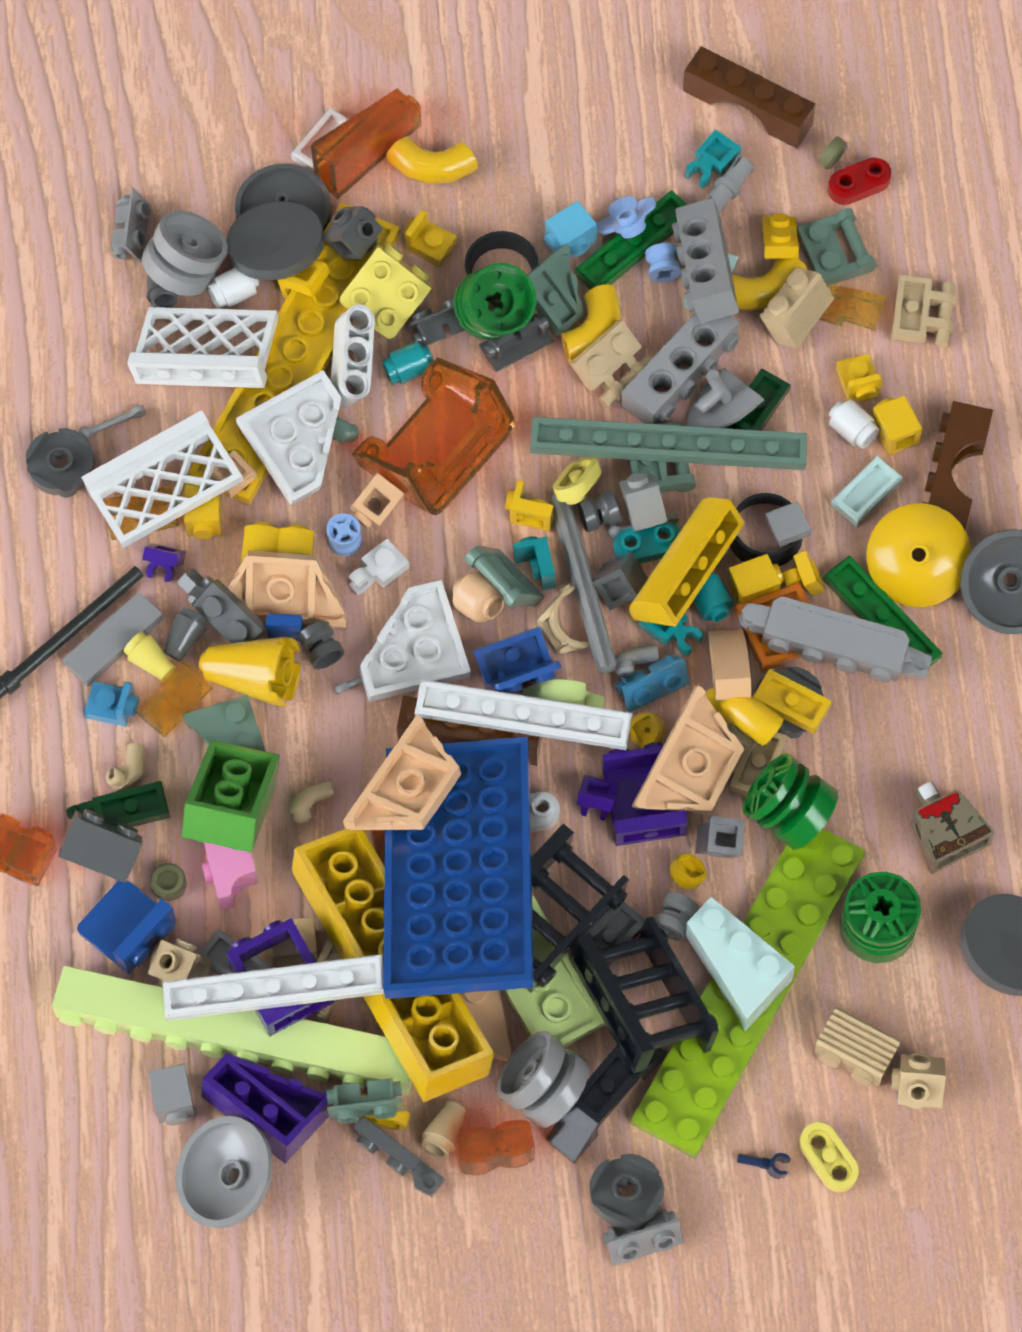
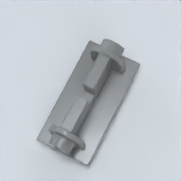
(132, 213)
(657, 1235)

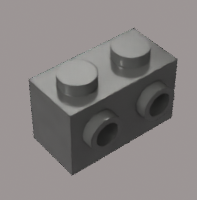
(101, 845)

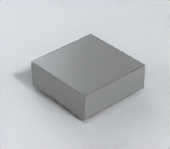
(788, 524)

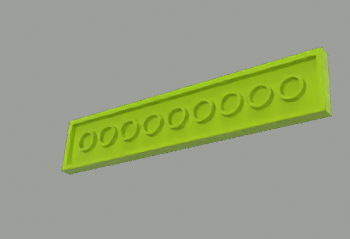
(790, 918)

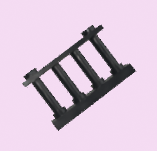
(559, 849)
(623, 1017)

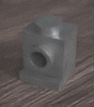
(720, 837)

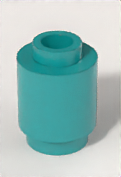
(407, 363)
(713, 600)

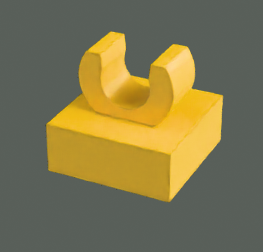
(805, 573)

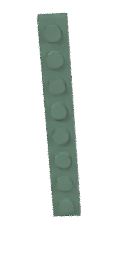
(668, 443)

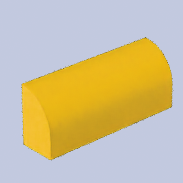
(687, 563)

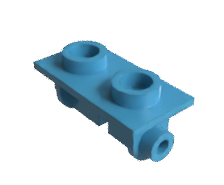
(664, 677)

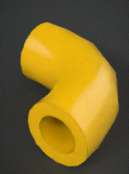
(431, 166)
(756, 292)
(602, 311)
(748, 716)

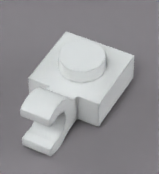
(379, 565)

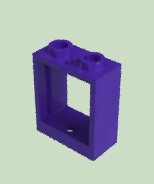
(275, 1018)

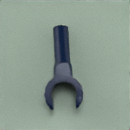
(766, 1163)

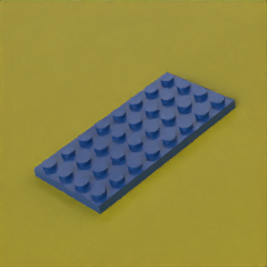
(464, 882)

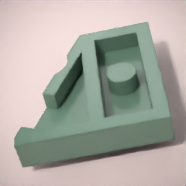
(557, 291)
(228, 723)

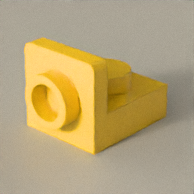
(428, 239)
(305, 281)
(859, 378)
(528, 513)

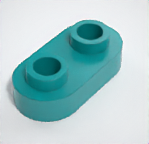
(649, 545)

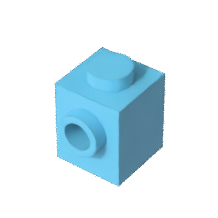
(572, 227)

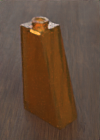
(363, 141)

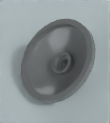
(984, 586)

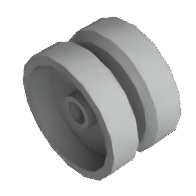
(184, 253)
(543, 1079)

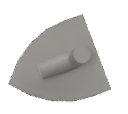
(722, 401)

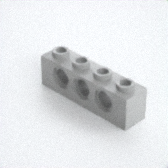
(706, 261)
(683, 348)

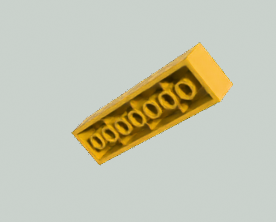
(428, 1033)

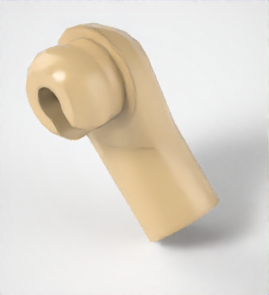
(129, 773)
(307, 797)

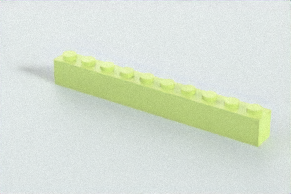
(305, 1047)

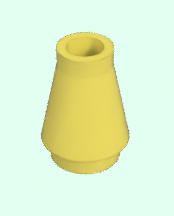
(148, 655)

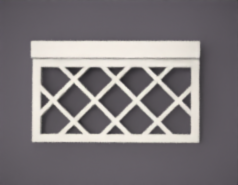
(200, 367)
(174, 443)

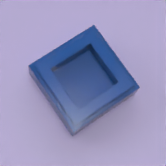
(284, 625)

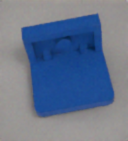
(514, 661)
(127, 925)

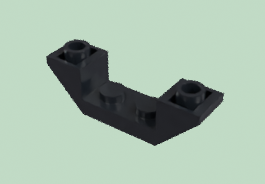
(599, 1098)

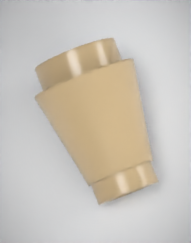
(442, 1133)

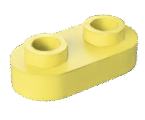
(577, 480)
(830, 1157)

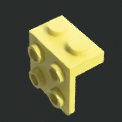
(388, 289)

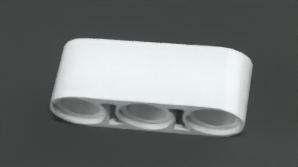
(361, 343)

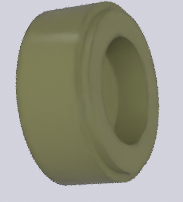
(833, 153)
(168, 882)

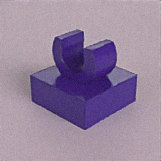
(163, 556)
(597, 794)

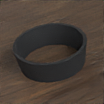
(500, 240)
(778, 557)

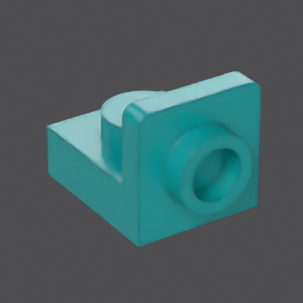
(538, 553)

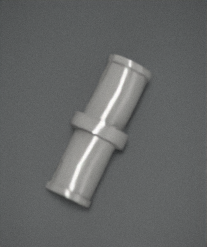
(728, 185)

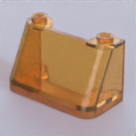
(443, 439)

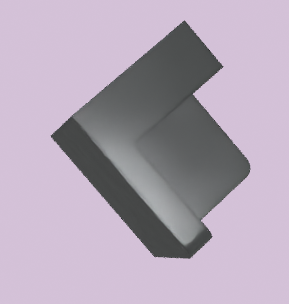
(620, 580)

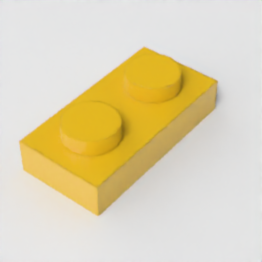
(780, 236)
(793, 701)

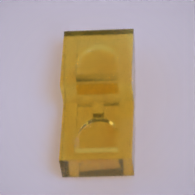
(855, 307)

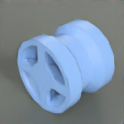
(663, 262)
(343, 526)

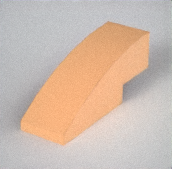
(729, 663)

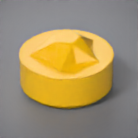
(647, 729)
(687, 871)

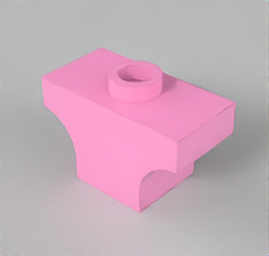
(229, 871)

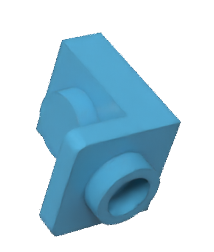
(111, 703)

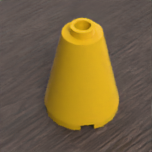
(255, 668)

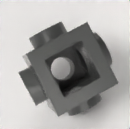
(353, 232)

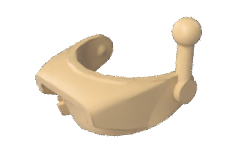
(550, 626)

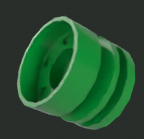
(511, 294)
(790, 801)
(869, 932)

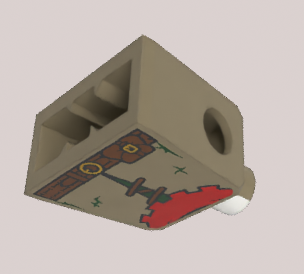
(948, 827)

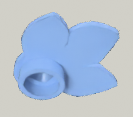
(626, 216)

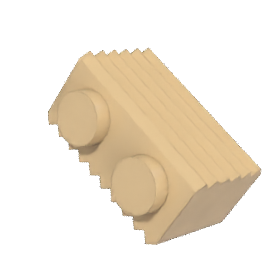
(797, 307)
(856, 1047)

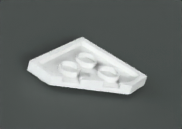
(295, 435)
(415, 645)

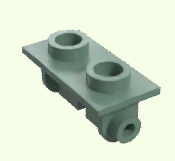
(378, 1102)

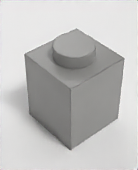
(643, 501)
(172, 1094)

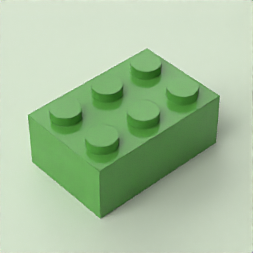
(230, 796)

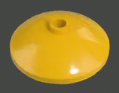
(891, 551)

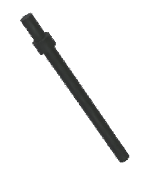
(11, 680)

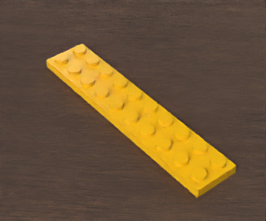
(298, 351)

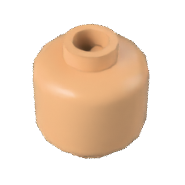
(477, 598)

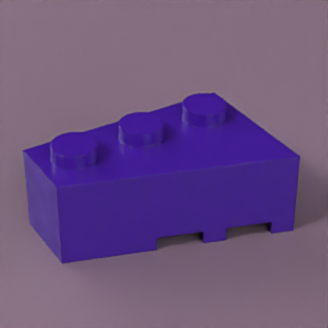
(277, 1106)

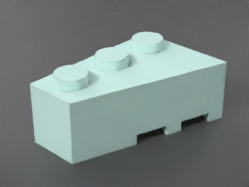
(738, 960)

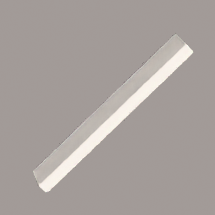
(523, 714)
(273, 987)

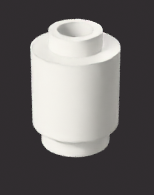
(231, 288)
(853, 423)

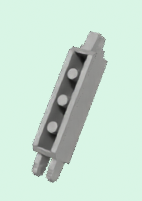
(836, 639)

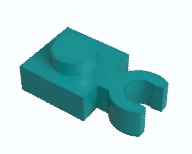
(714, 155)
(665, 634)

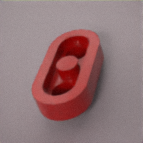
(861, 181)

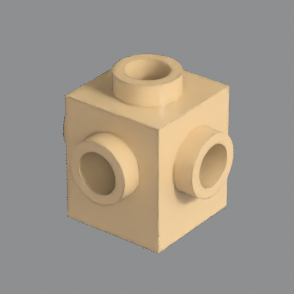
(177, 962)
(919, 1081)

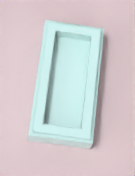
(866, 491)

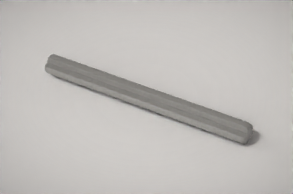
(584, 588)

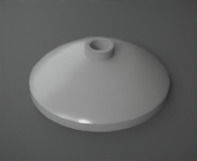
(210, 1169)

